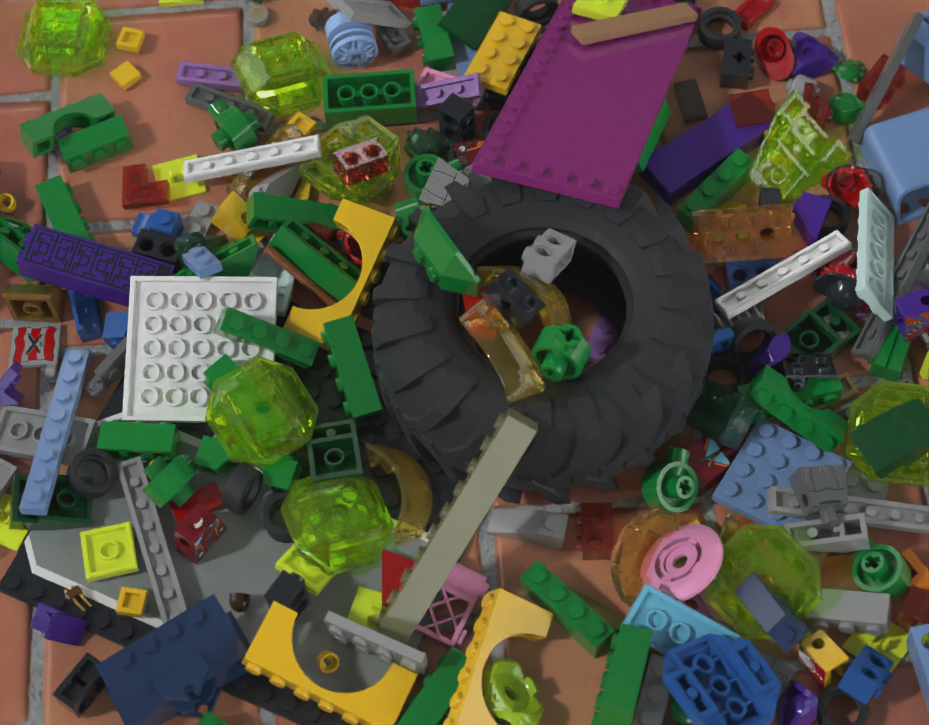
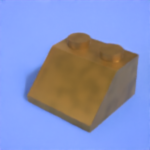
(35, 302)

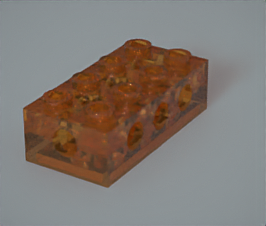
(752, 246)

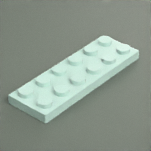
(875, 255)

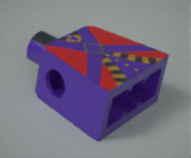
(912, 314)

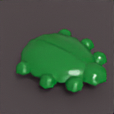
(850, 70)

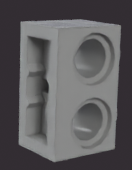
(548, 255)

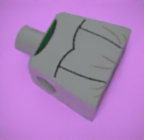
(441, 175)

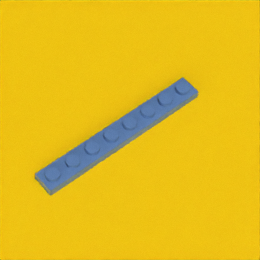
(55, 433)

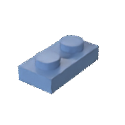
(202, 262)

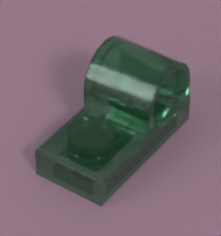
(196, 239)

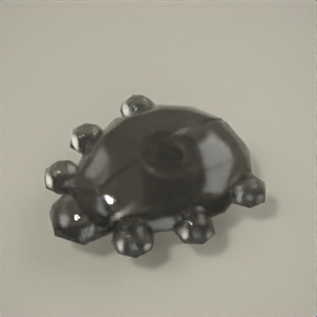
(320, 17)

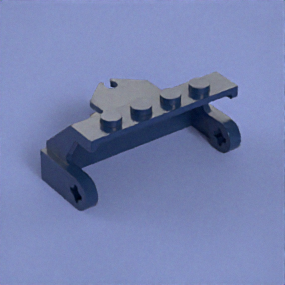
(176, 666)

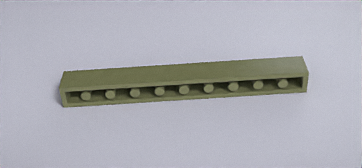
(457, 525)

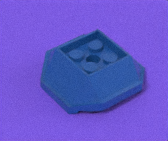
(721, 681)

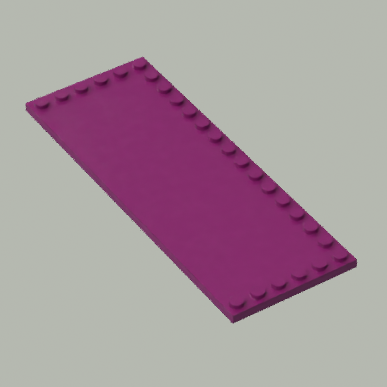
(584, 108)

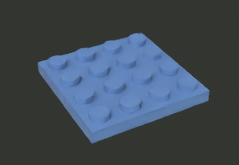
(766, 461)

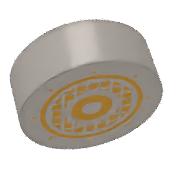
(257, 16)

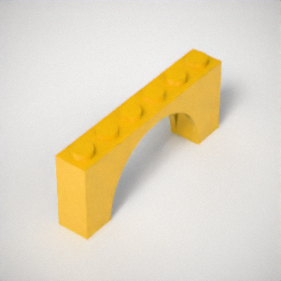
(374, 234)
(501, 617)
(274, 657)

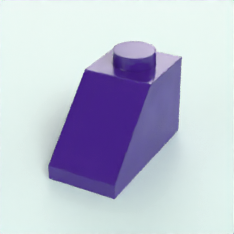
(810, 216)

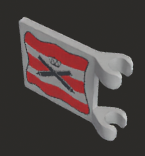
(37, 347)

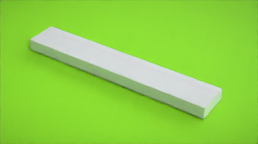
(252, 158)
(782, 274)

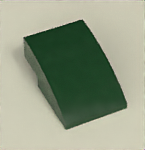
(472, 19)
(822, 330)
(894, 437)
(334, 451)
(64, 512)

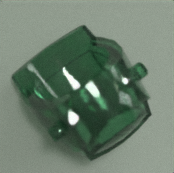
(427, 142)

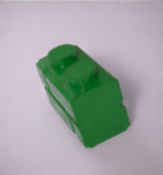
(891, 356)

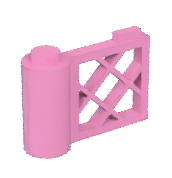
(463, 585)

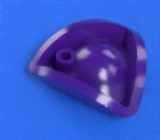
(811, 56)
(770, 353)
(797, 706)

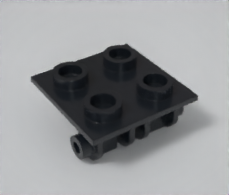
(800, 366)

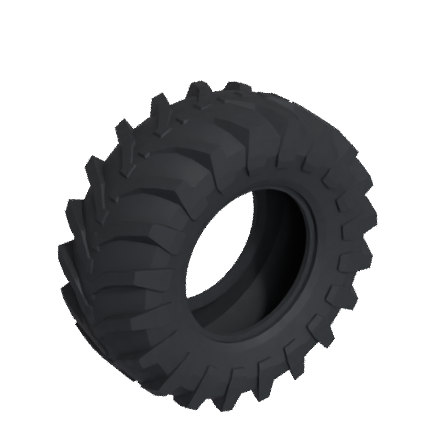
(588, 426)

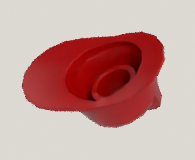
(774, 53)

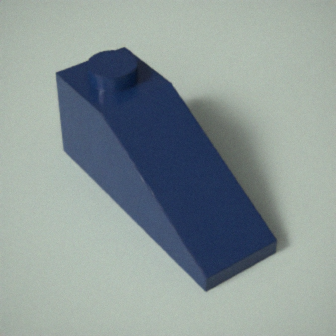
(772, 613)

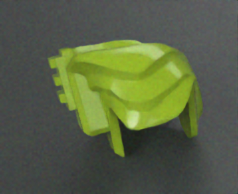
(510, 693)

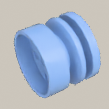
(350, 42)

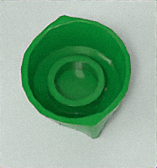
(845, 108)

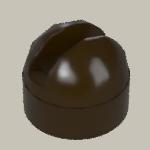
(239, 601)

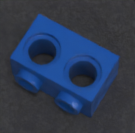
(744, 270)
(867, 675)

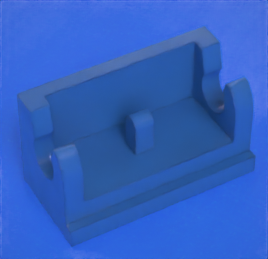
(86, 316)

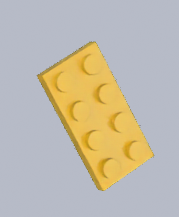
(504, 52)

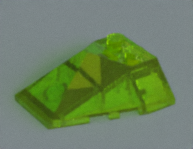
(795, 151)

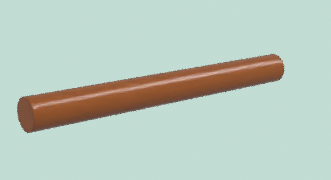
(299, 275)

